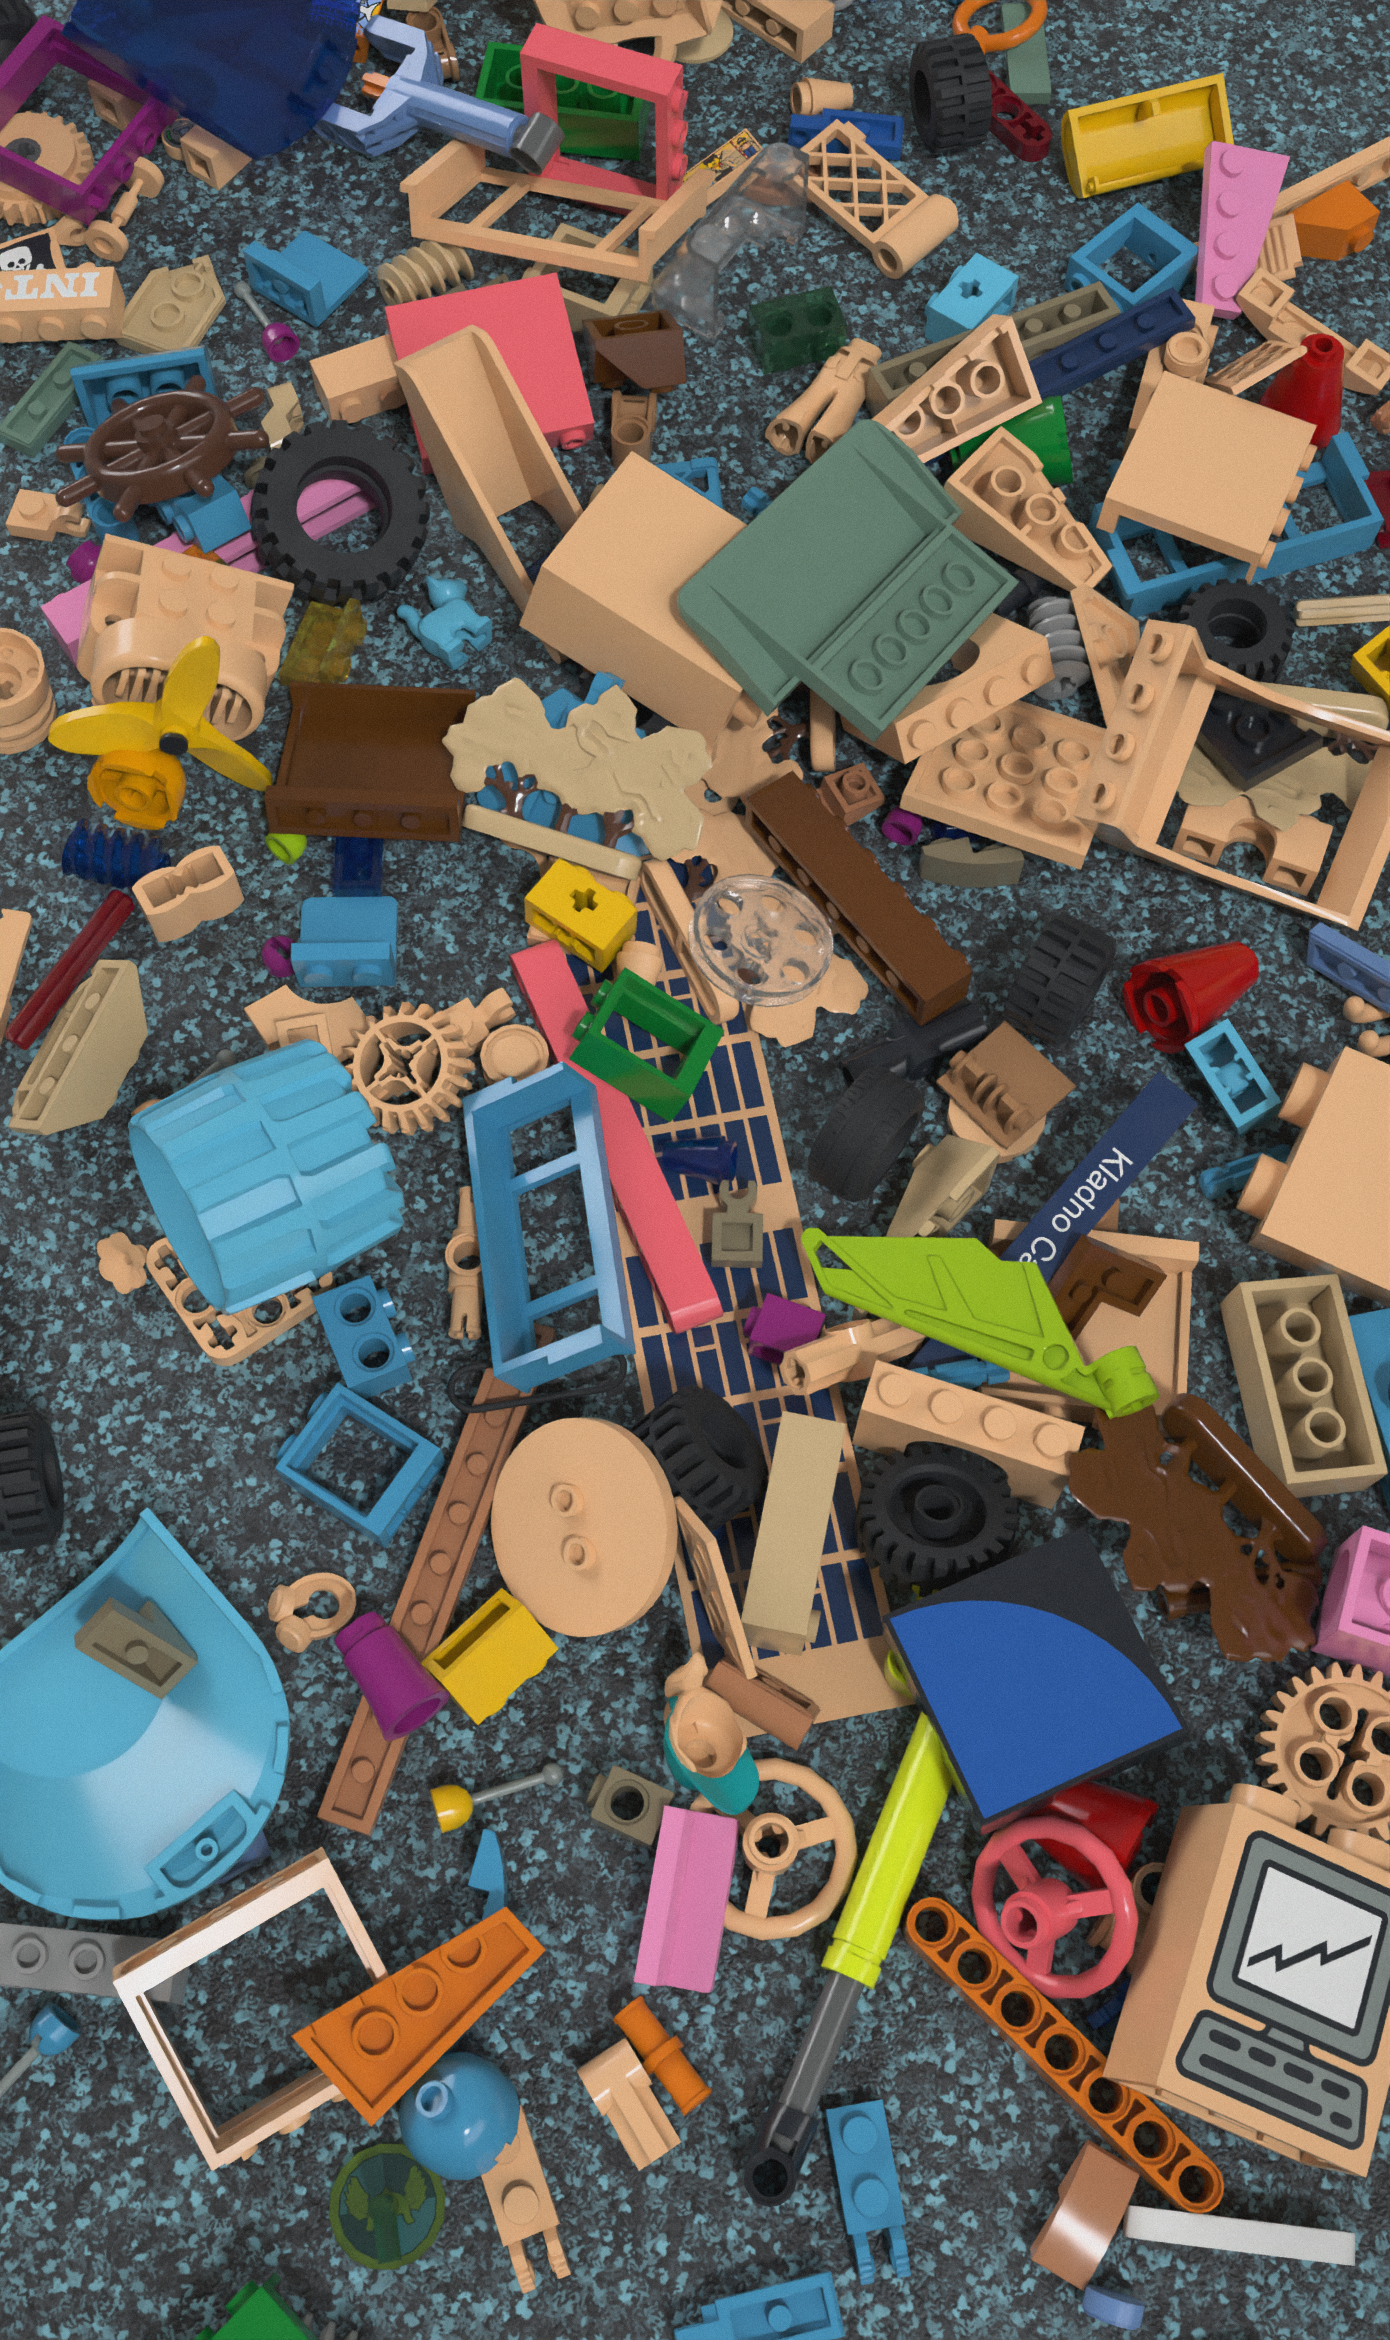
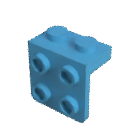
(347, 942)

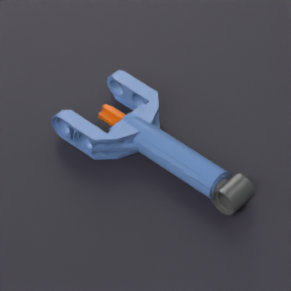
(418, 100)

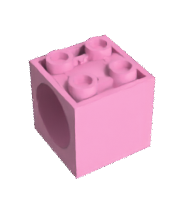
(1356, 1603)

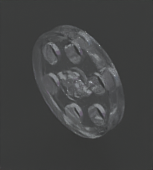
(748, 952)

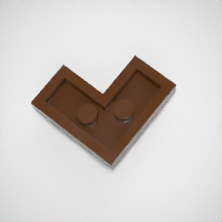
(1102, 1274)

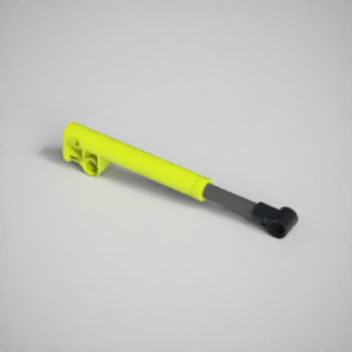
(858, 1945)

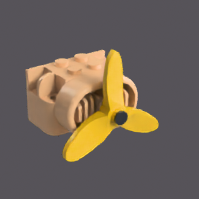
(176, 658)

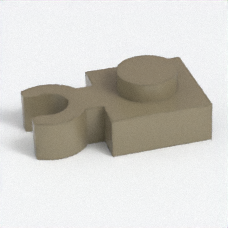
(737, 1234)

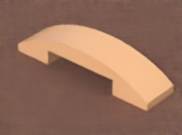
(1268, 308)

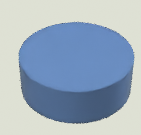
(1113, 2307)

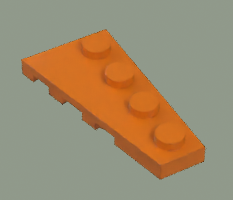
(407, 2021)

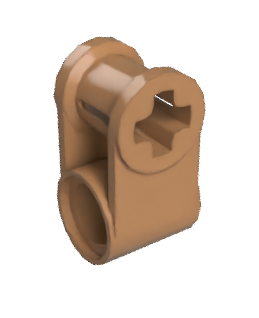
(436, 32)
(632, 425)

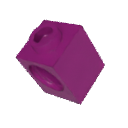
(781, 1327)

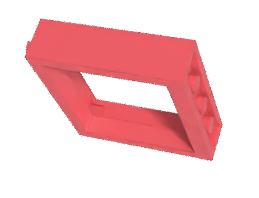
(620, 70)

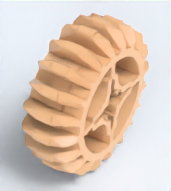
(423, 1059)

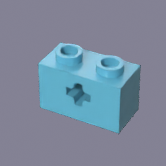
(970, 298)
(1234, 1077)

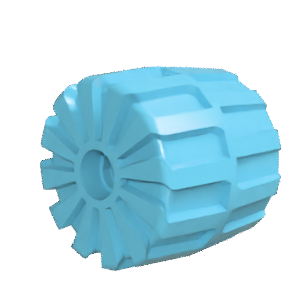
(266, 1175)

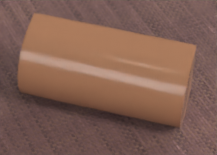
(764, 1702)

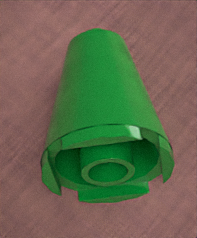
(1041, 431)

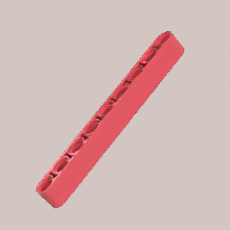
(635, 1175)

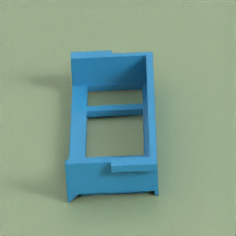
(1344, 477)
(510, 1312)

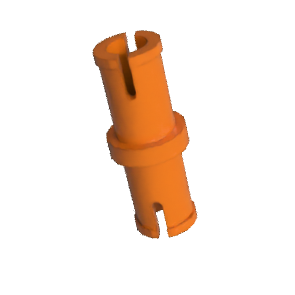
(662, 2055)

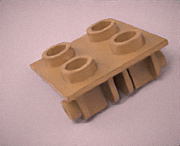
(1005, 1084)

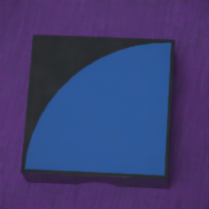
(1033, 1680)

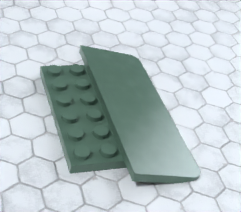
(847, 585)

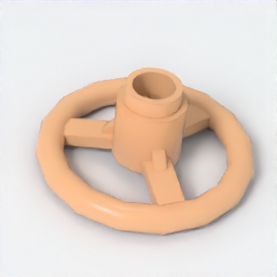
(791, 1838)

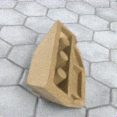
(84, 1053)

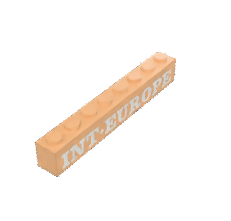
(60, 304)

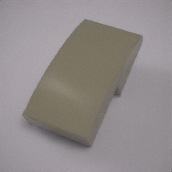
(955, 864)

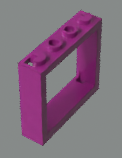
(19, 78)

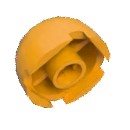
(140, 786)

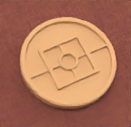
(584, 1526)

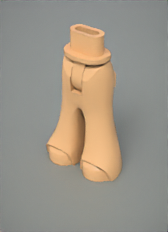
(838, 388)

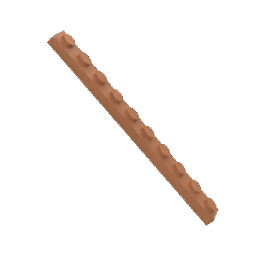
(431, 1591)

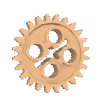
(1301, 1730)

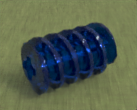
(111, 859)

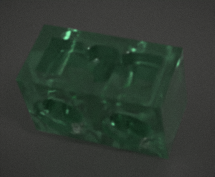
(796, 329)

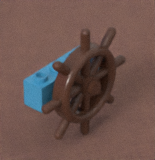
(170, 457)

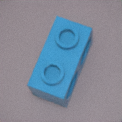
(357, 1340)

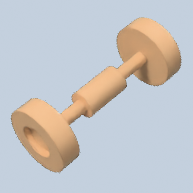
(106, 238)

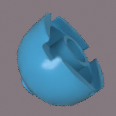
(459, 2116)

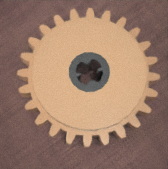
(50, 145)

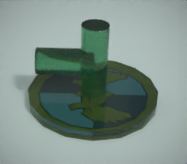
(386, 2207)

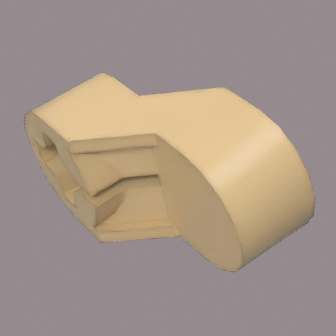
(284, 414)

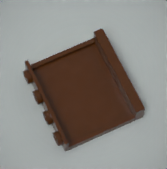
(369, 763)

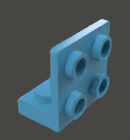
(305, 277)

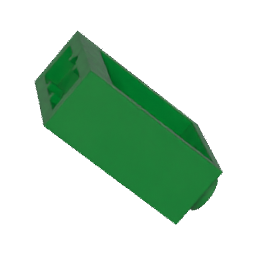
(659, 1016)

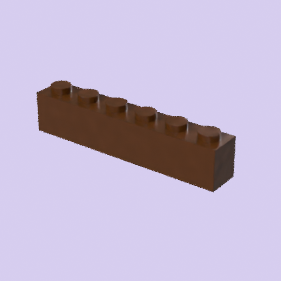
(858, 897)

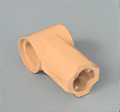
(623, 2094)

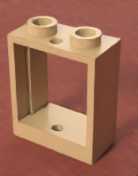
(625, 298)

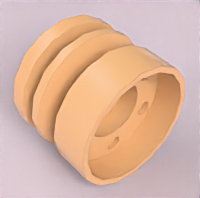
(25, 694)

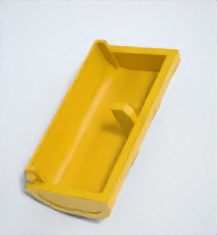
(1144, 135)

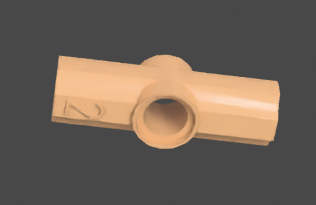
(846, 1354)

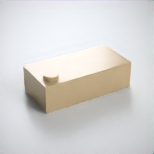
(1303, 1384)
(792, 1535)

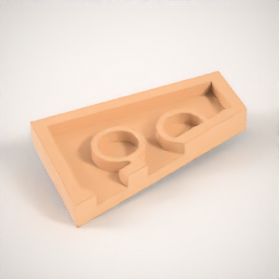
(1109, 640)

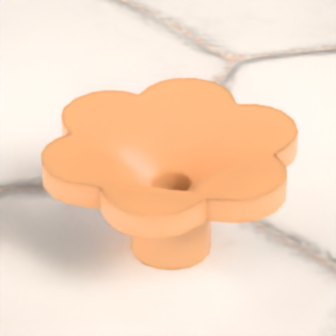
(122, 1262)

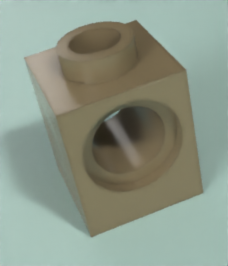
(640, 1830)

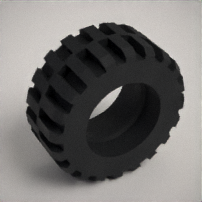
(358, 460)

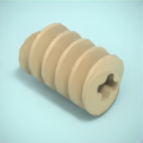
(422, 270)

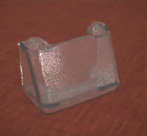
(758, 206)

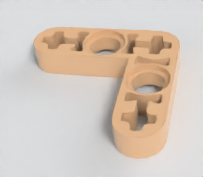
(249, 1332)

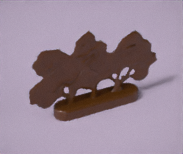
(1181, 1525)

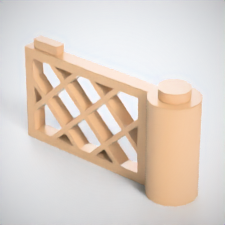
(912, 228)

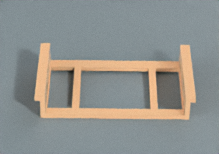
(462, 166)

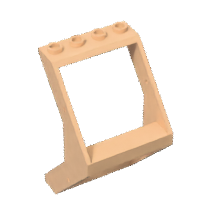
(1151, 744)

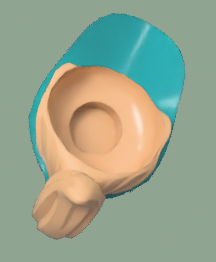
(705, 1742)

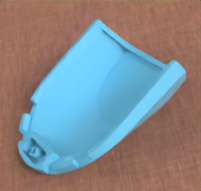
(126, 1795)

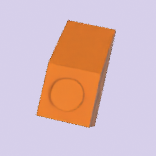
(1335, 223)

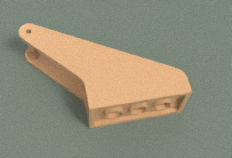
(484, 448)

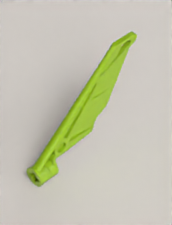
(979, 1306)

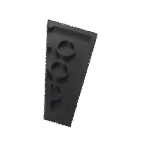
(1252, 739)

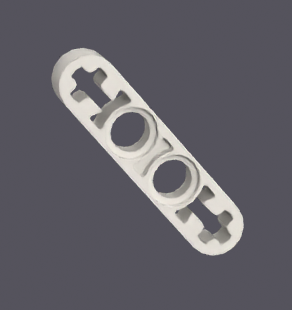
(1239, 2235)

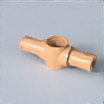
(463, 1284)

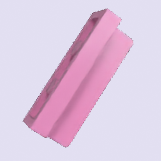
(687, 1900)

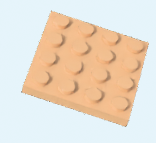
(1012, 781)

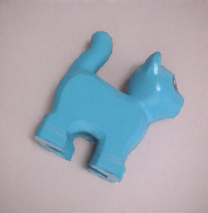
(450, 622)

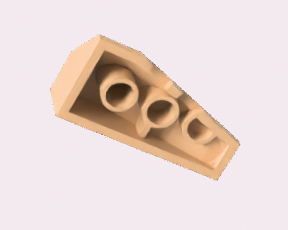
(1021, 516)

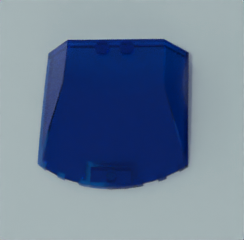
(233, 67)

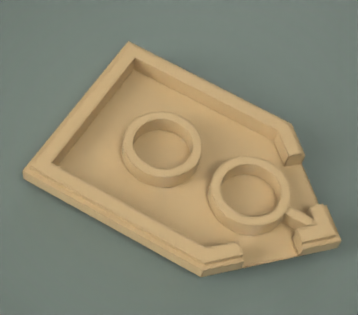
(172, 308)

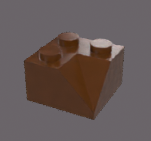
(636, 348)

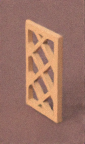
(1254, 366)
(714, 1588)

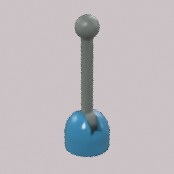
(49, 2035)

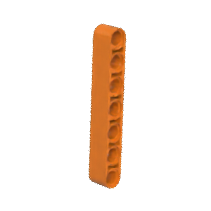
(1086, 2063)

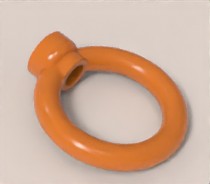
(1004, 40)

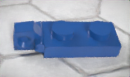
(882, 131)

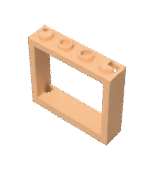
(290, 2105)

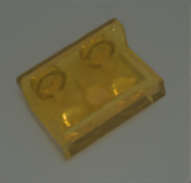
(324, 644)

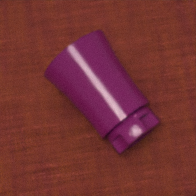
(389, 1676)

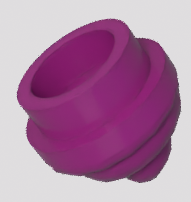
(83, 561)

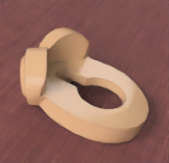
(297, 1632)

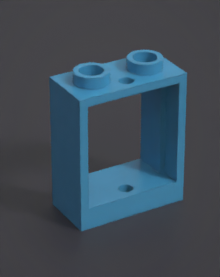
(1148, 239)
(403, 1492)

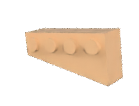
(965, 392)

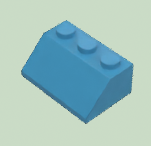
(138, 378)

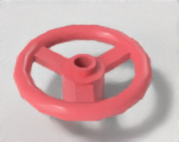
(1049, 1908)

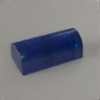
(358, 867)

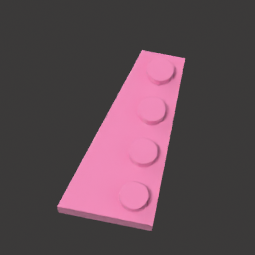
(1234, 219)

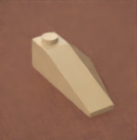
(942, 1190)

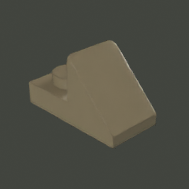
(137, 1646)

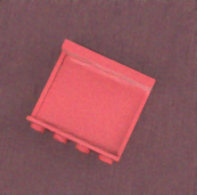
(533, 338)

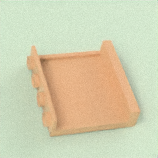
(1211, 470)
(1158, 1333)

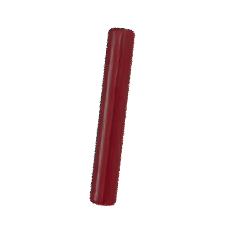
(69, 970)

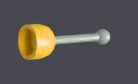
(455, 1805)

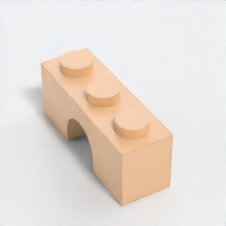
(1290, 856)

